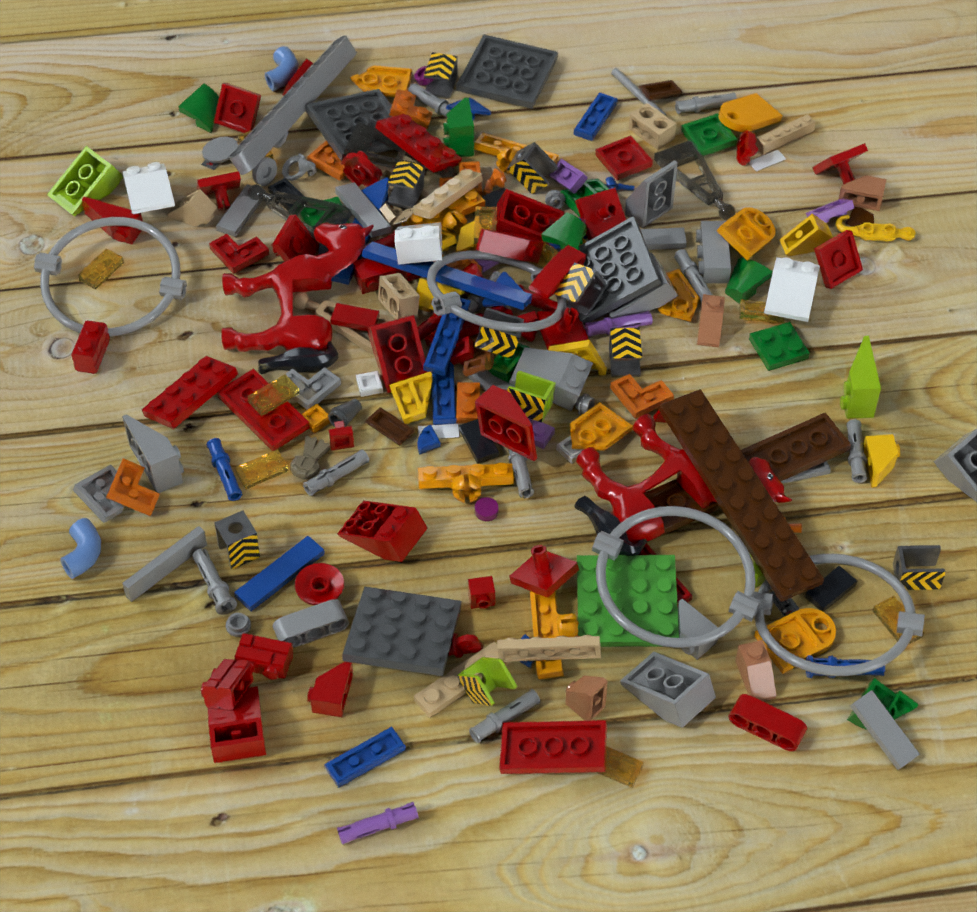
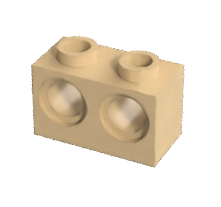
(652, 126)
(398, 296)

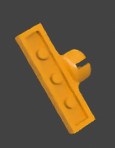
(503, 149)
(453, 216)
(466, 479)
(550, 624)

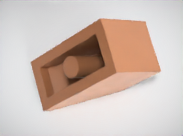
(865, 192)
(711, 320)
(756, 670)
(587, 696)

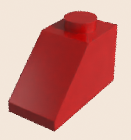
(331, 690)

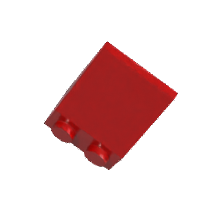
(525, 215)
(397, 349)
(505, 422)

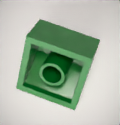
(460, 129)

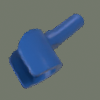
(611, 183)

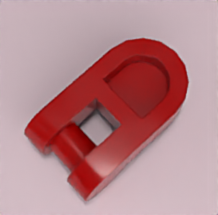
(746, 147)

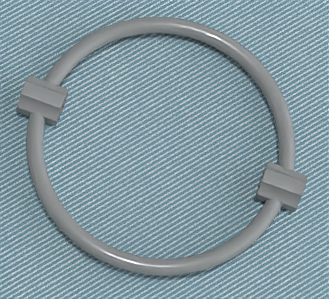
(51, 263)
(451, 301)
(742, 605)
(908, 622)

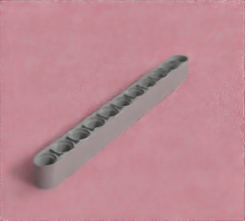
(292, 105)

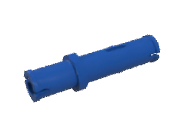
(221, 462)

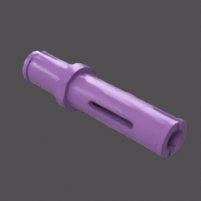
(627, 321)
(376, 823)

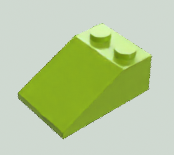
(85, 177)
(862, 385)

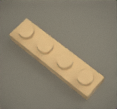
(447, 194)
(549, 648)
(448, 687)

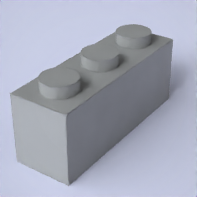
(714, 253)

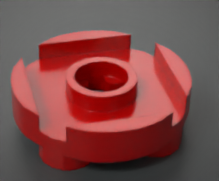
(361, 169)

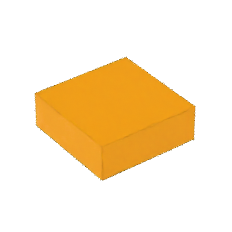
(317, 418)

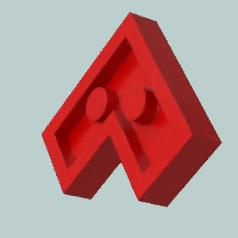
(236, 256)

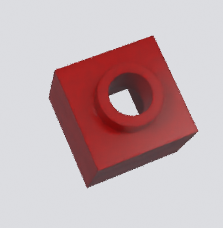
(481, 592)

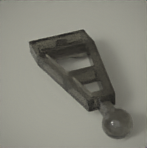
(365, 135)
(686, 153)
(334, 212)

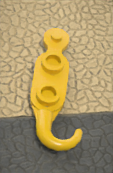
(877, 232)

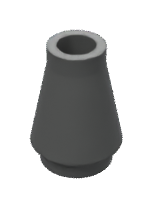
(345, 412)

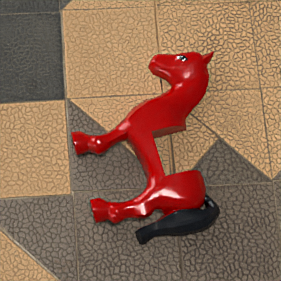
(302, 335)
(631, 500)

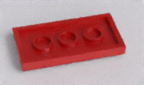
(418, 142)
(189, 392)
(274, 427)
(553, 747)

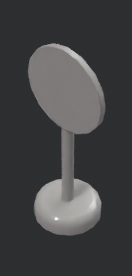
(220, 149)

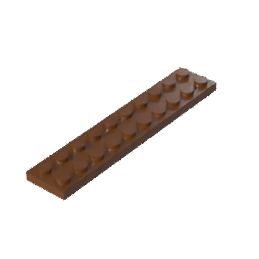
(786, 452)
(741, 495)

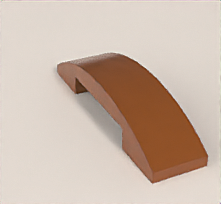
(481, 362)

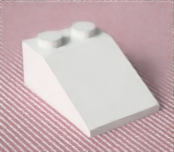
(148, 188)
(418, 243)
(792, 289)

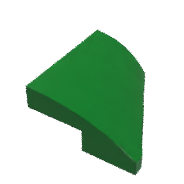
(201, 107)
(566, 231)
(746, 279)
(895, 703)

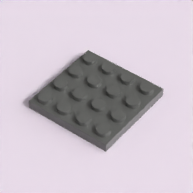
(507, 71)
(339, 117)
(623, 263)
(402, 631)

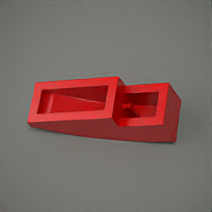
(555, 271)

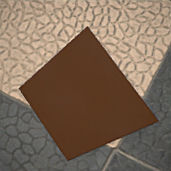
(859, 216)

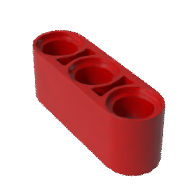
(767, 722)

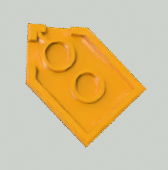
(384, 78)
(685, 303)
(598, 428)

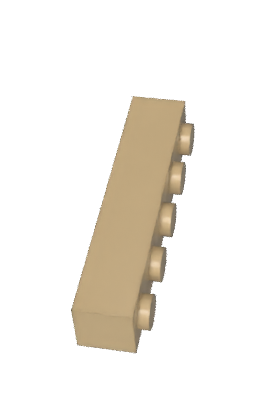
(785, 134)

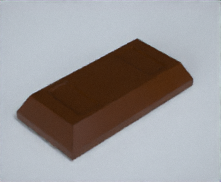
(660, 90)
(389, 426)

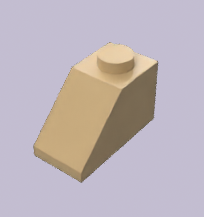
(193, 209)

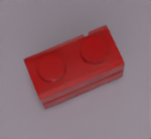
(90, 347)
(266, 655)
(227, 684)

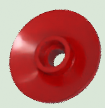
(319, 576)

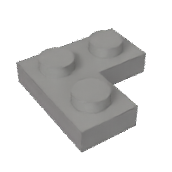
(314, 389)
(94, 492)

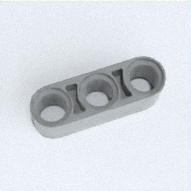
(311, 623)

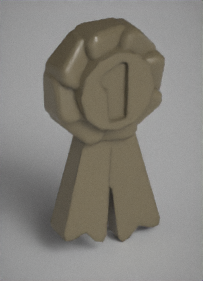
(307, 464)

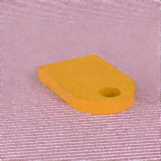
(748, 113)
(746, 233)
(800, 636)

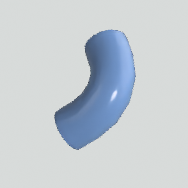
(287, 67)
(87, 548)

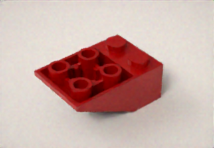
(384, 529)
(238, 731)

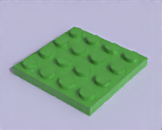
(642, 591)

